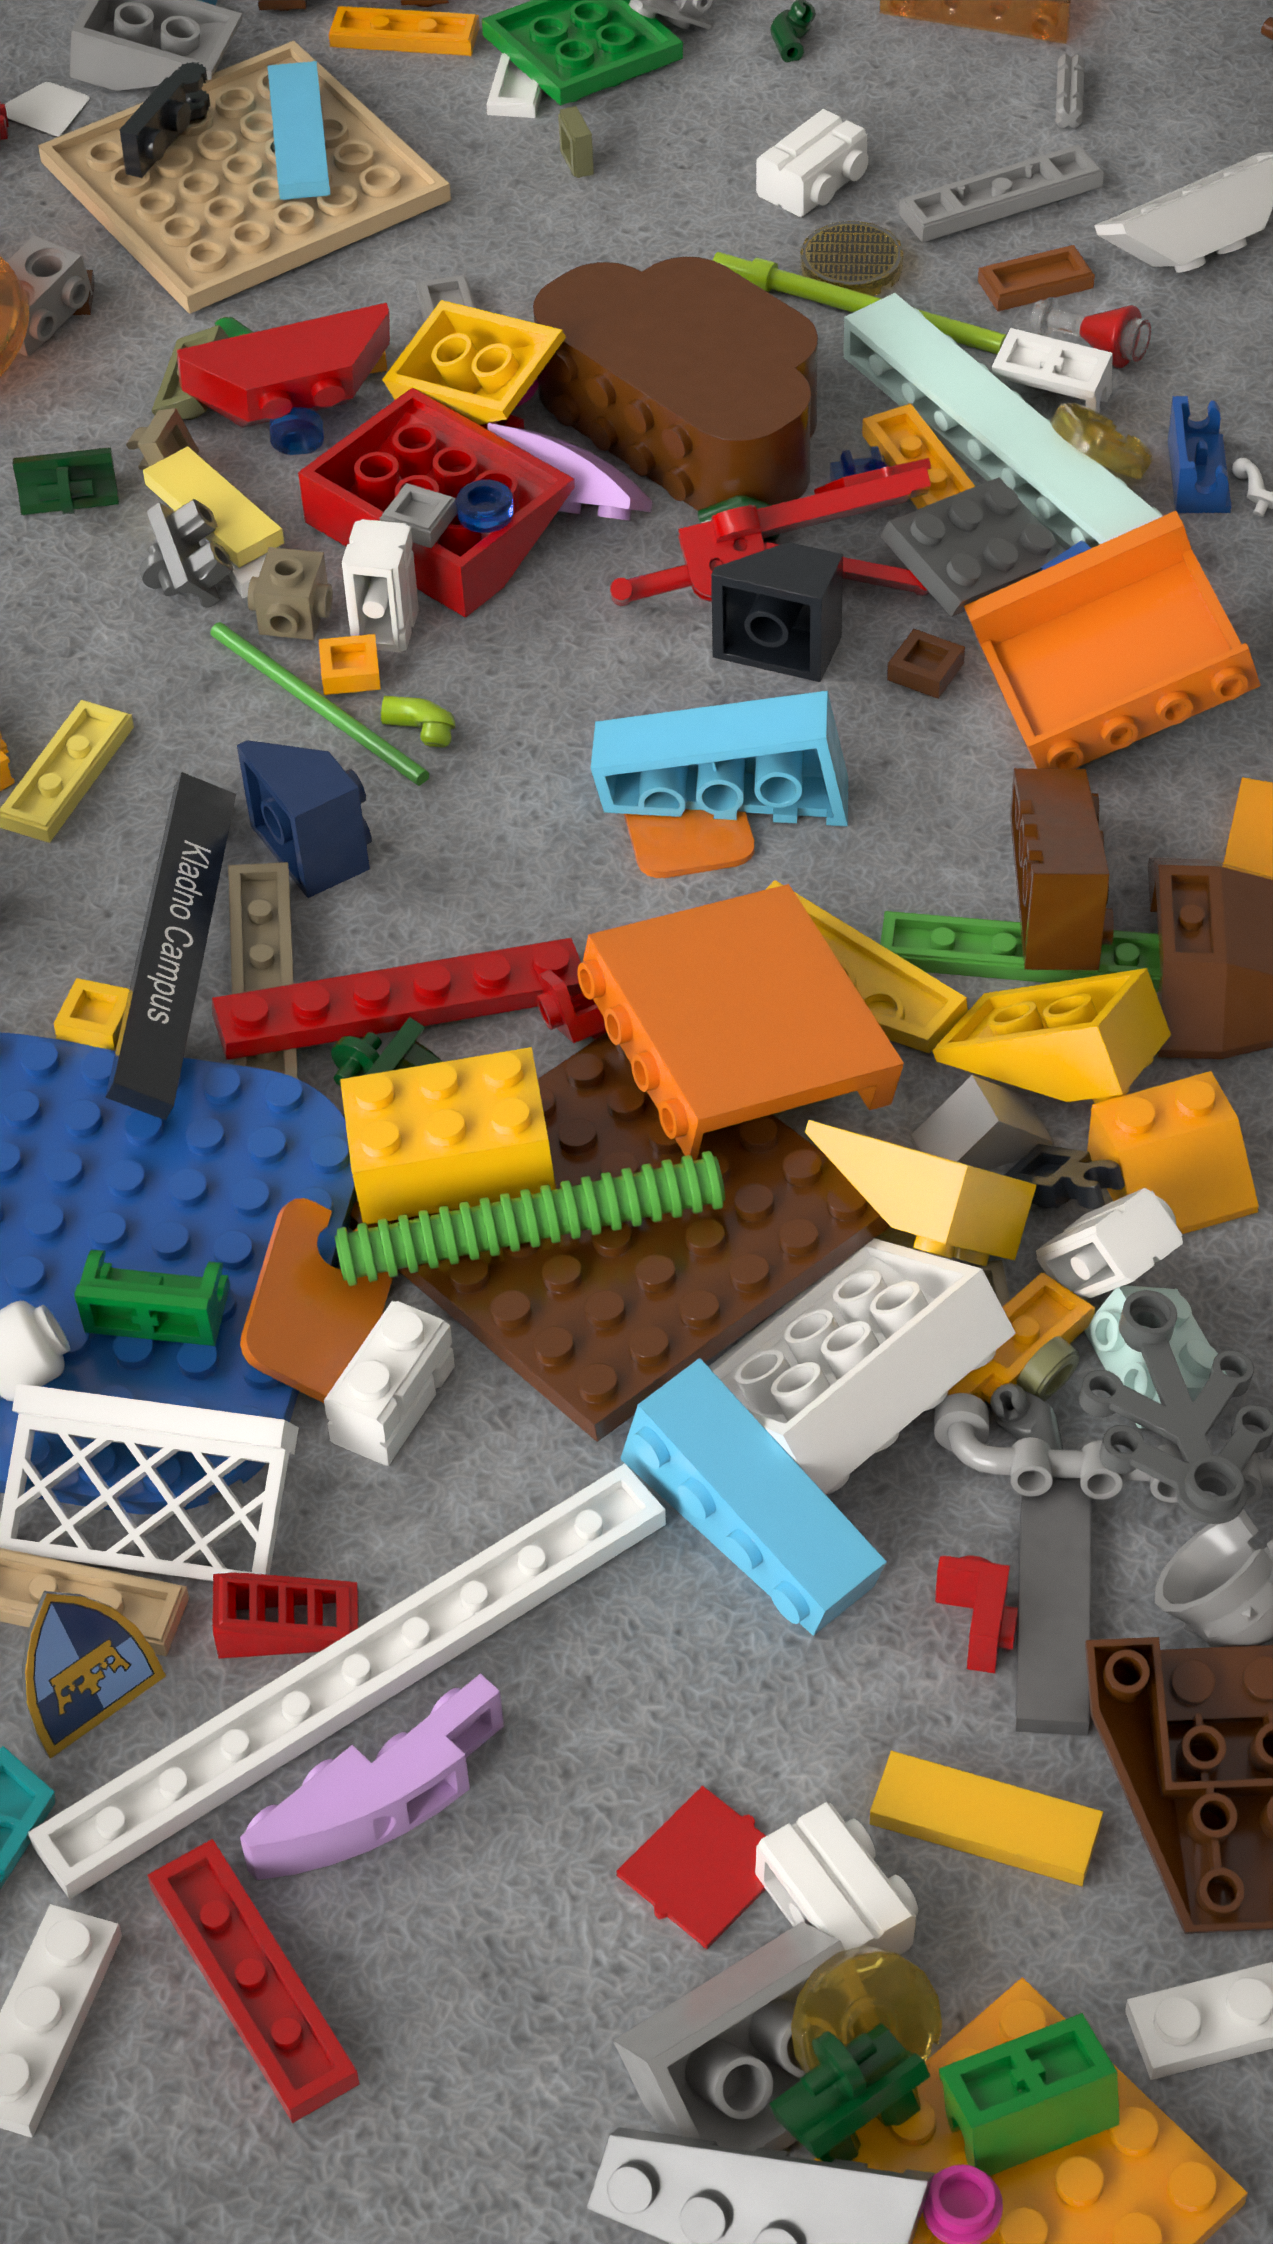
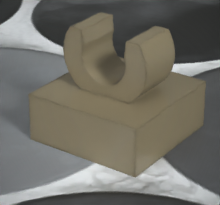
(161, 438)

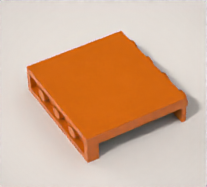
(1111, 646)
(736, 1014)

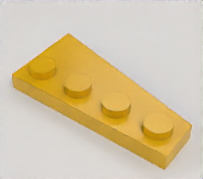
(902, 997)

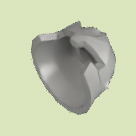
(1221, 1585)

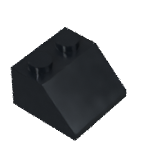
(779, 610)

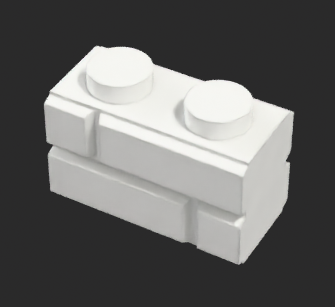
(812, 163)
(381, 583)
(1111, 1244)
(389, 1382)
(828, 1878)

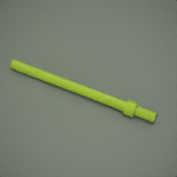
(768, 276)

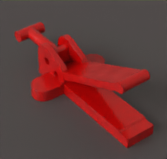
(742, 530)

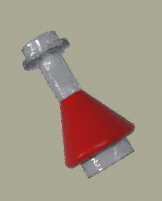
(1114, 331)

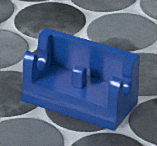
(1197, 460)

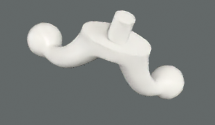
(1243, 469)

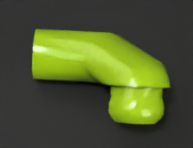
(421, 713)

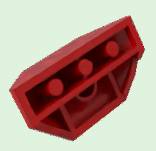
(287, 366)

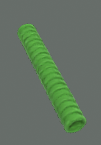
(530, 1218)

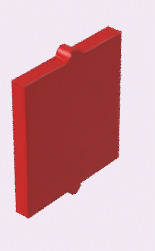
(872, 475)
(699, 1867)

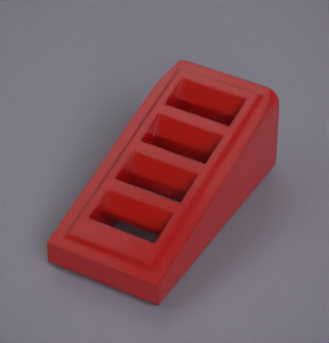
(263, 1638)

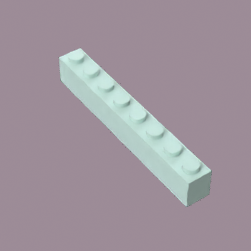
(990, 424)

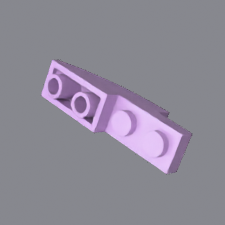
(594, 478)
(360, 1804)

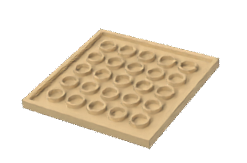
(212, 207)

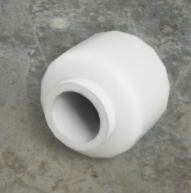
(29, 1347)

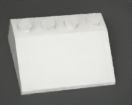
(864, 1355)

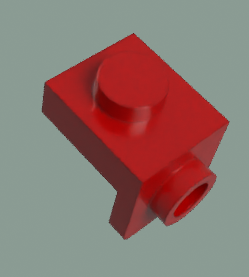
(573, 1016)
(983, 1587)

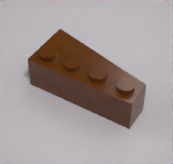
(1059, 870)

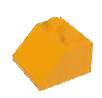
(1179, 1145)

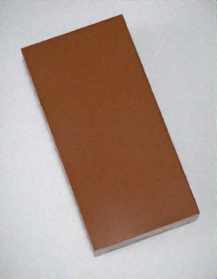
(1036, 277)

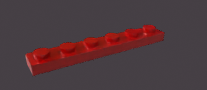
(387, 997)

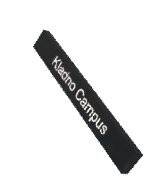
(171, 948)

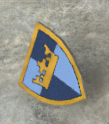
(81, 1667)

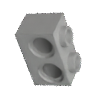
(54, 287)

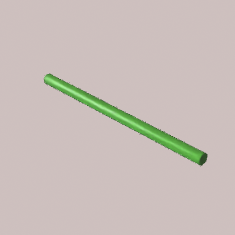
(320, 704)

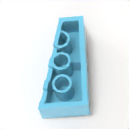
(726, 759)
(749, 1498)

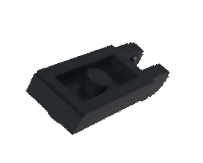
(163, 118)

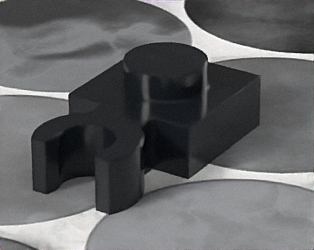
(1066, 1175)

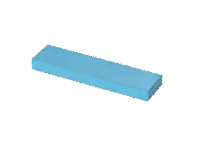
(298, 130)

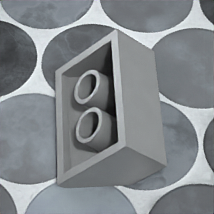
(728, 2046)

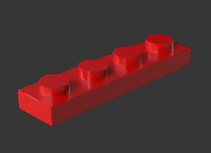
(253, 1981)

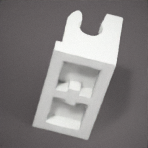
(1055, 366)

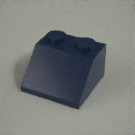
(306, 812)

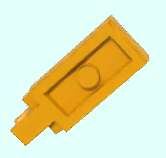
(1037, 1316)

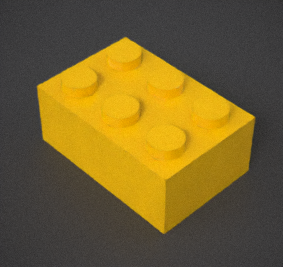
(446, 1134)

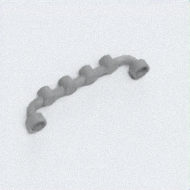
(963, 1428)

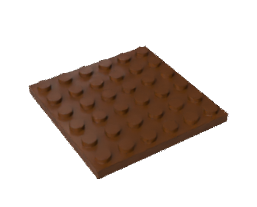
(633, 1307)

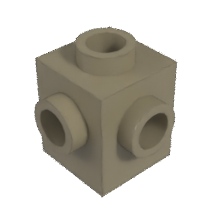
(290, 593)

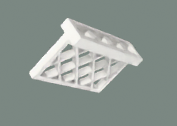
(149, 1425)

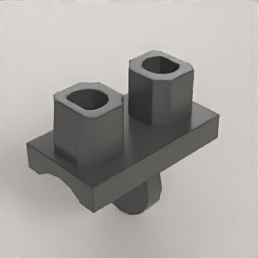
(178, 559)

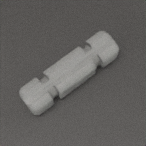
(1070, 91)

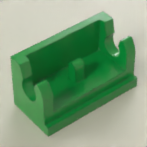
(151, 1302)
(1031, 2095)

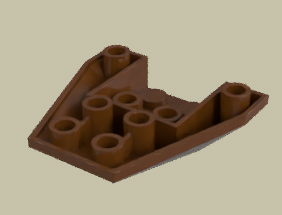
(1213, 957)
(1196, 1768)

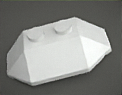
(1198, 217)

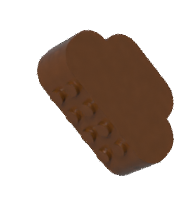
(685, 377)

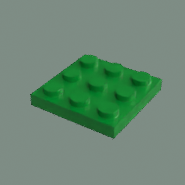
(581, 44)

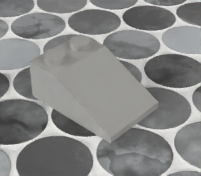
(147, 40)

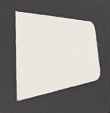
(47, 107)

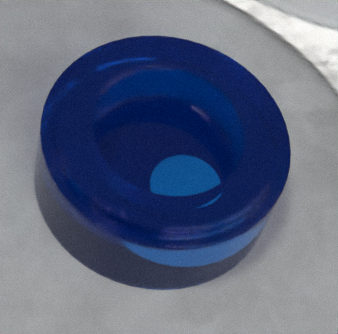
(297, 432)
(485, 506)

